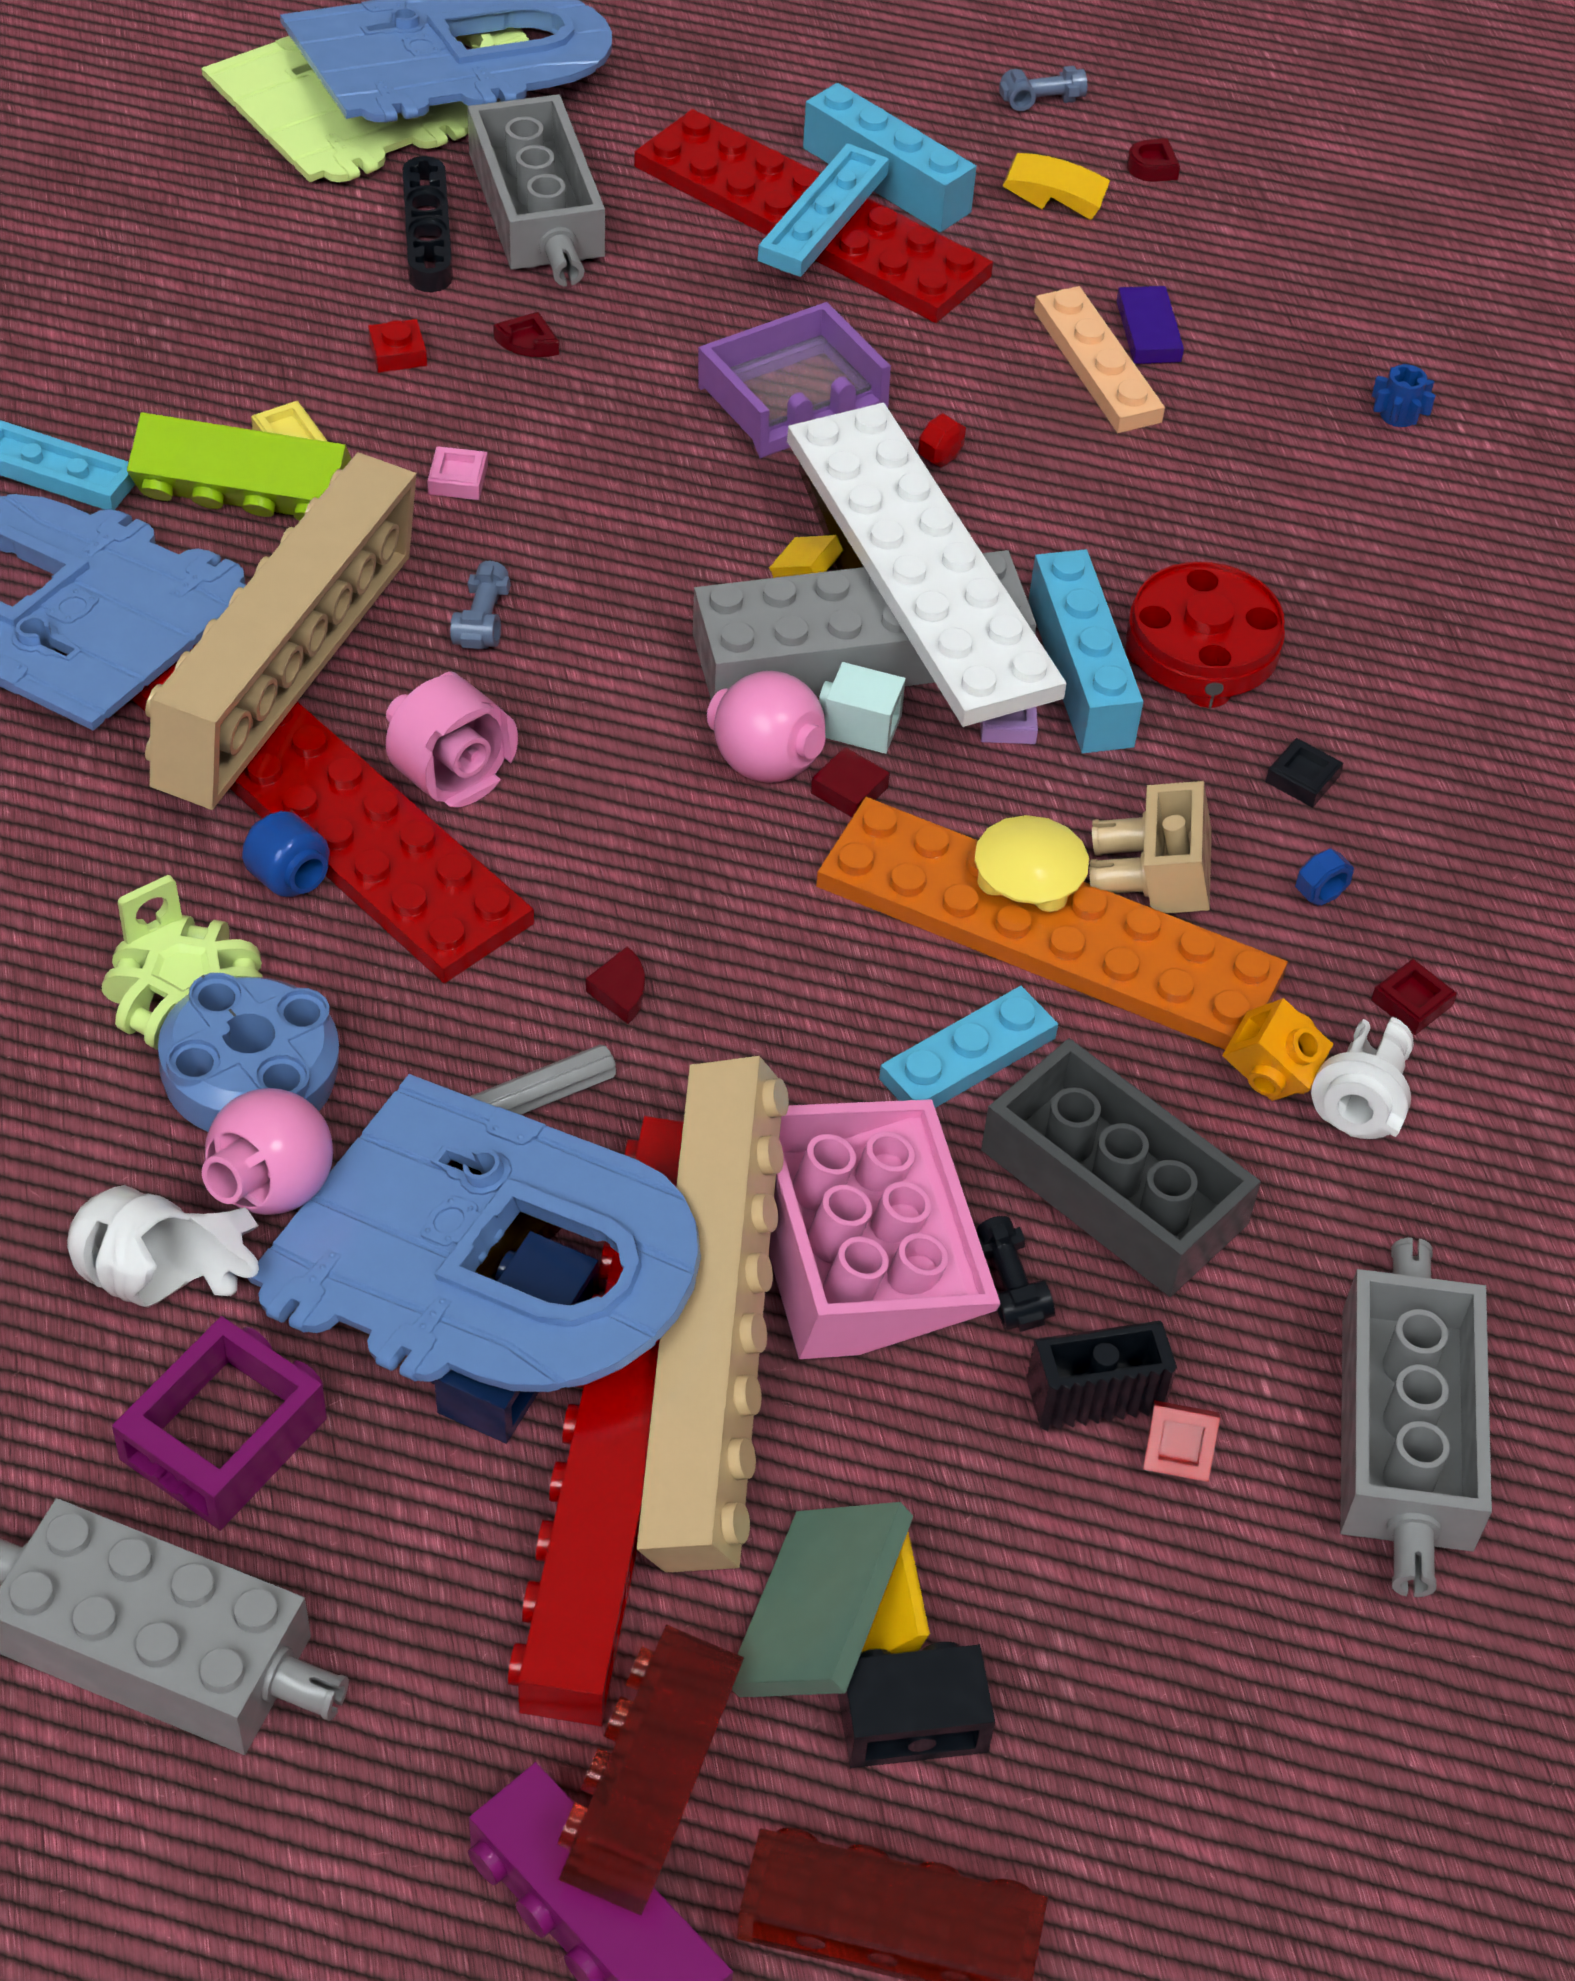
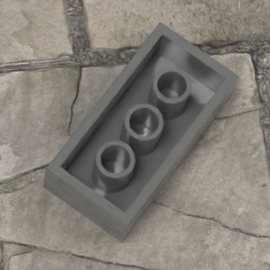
(1119, 1166)

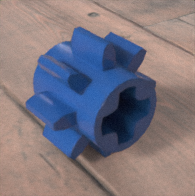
(1403, 395)

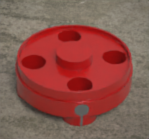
(1205, 631)

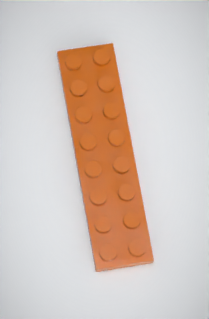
(1091, 945)

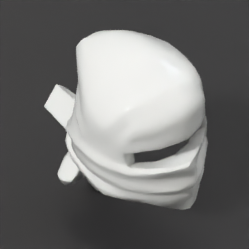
(150, 1248)

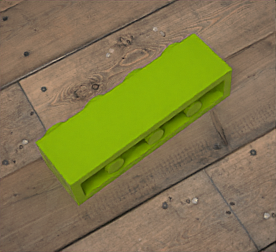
(231, 465)

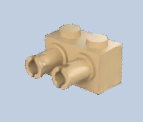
(1173, 845)

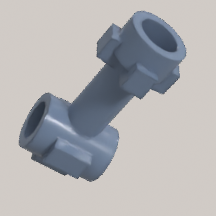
(1022, 91)
(478, 626)

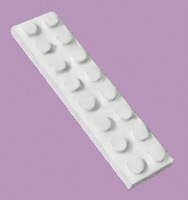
(926, 565)

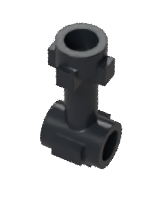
(1022, 1302)

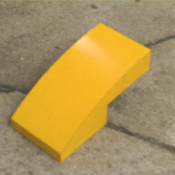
(1043, 177)

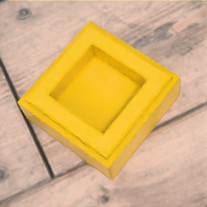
(807, 556)

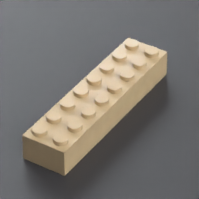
(279, 631)

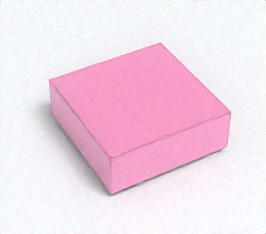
(457, 473)

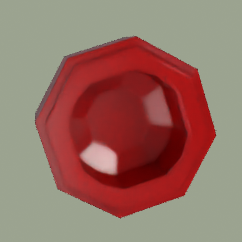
(941, 440)

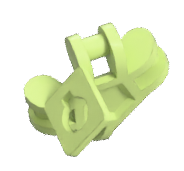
(167, 959)

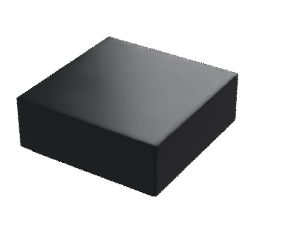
(1304, 772)

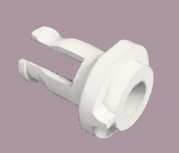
(1365, 1086)

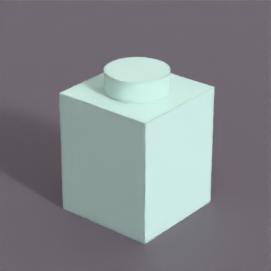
(862, 707)

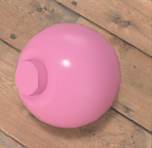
(768, 726)
(267, 1152)

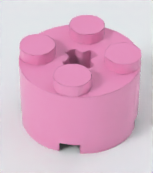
(450, 739)

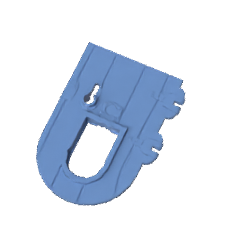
(405, 53)
(111, 606)
(402, 1233)

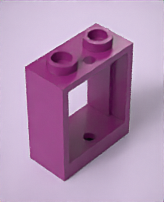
(186, 1475)

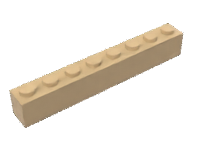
(710, 1356)

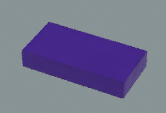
(1149, 324)

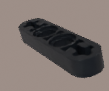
(427, 223)

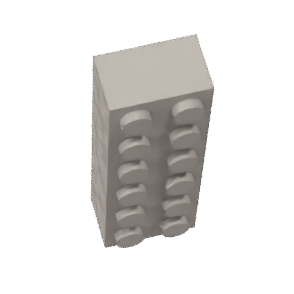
(812, 626)

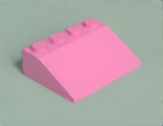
(872, 1229)

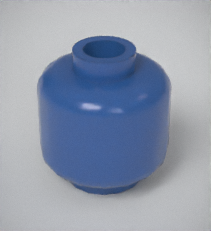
(286, 854)

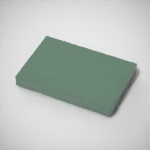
(821, 1600)

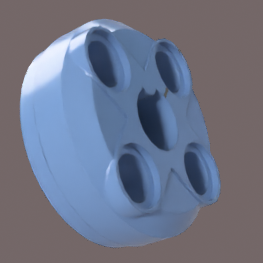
(245, 1038)

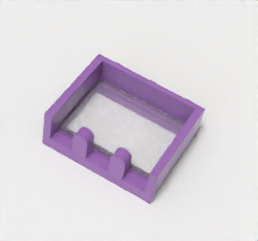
(792, 374)

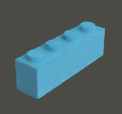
(921, 173)
(1086, 650)

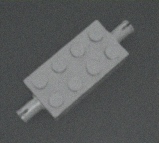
(537, 184)
(1415, 1414)
(158, 1628)

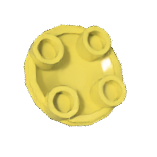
(1031, 861)

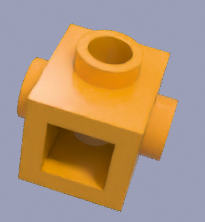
(1278, 1050)

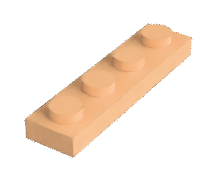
(1099, 359)

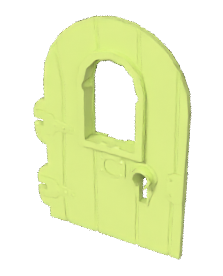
(302, 121)

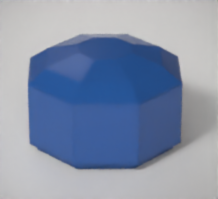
(1324, 877)

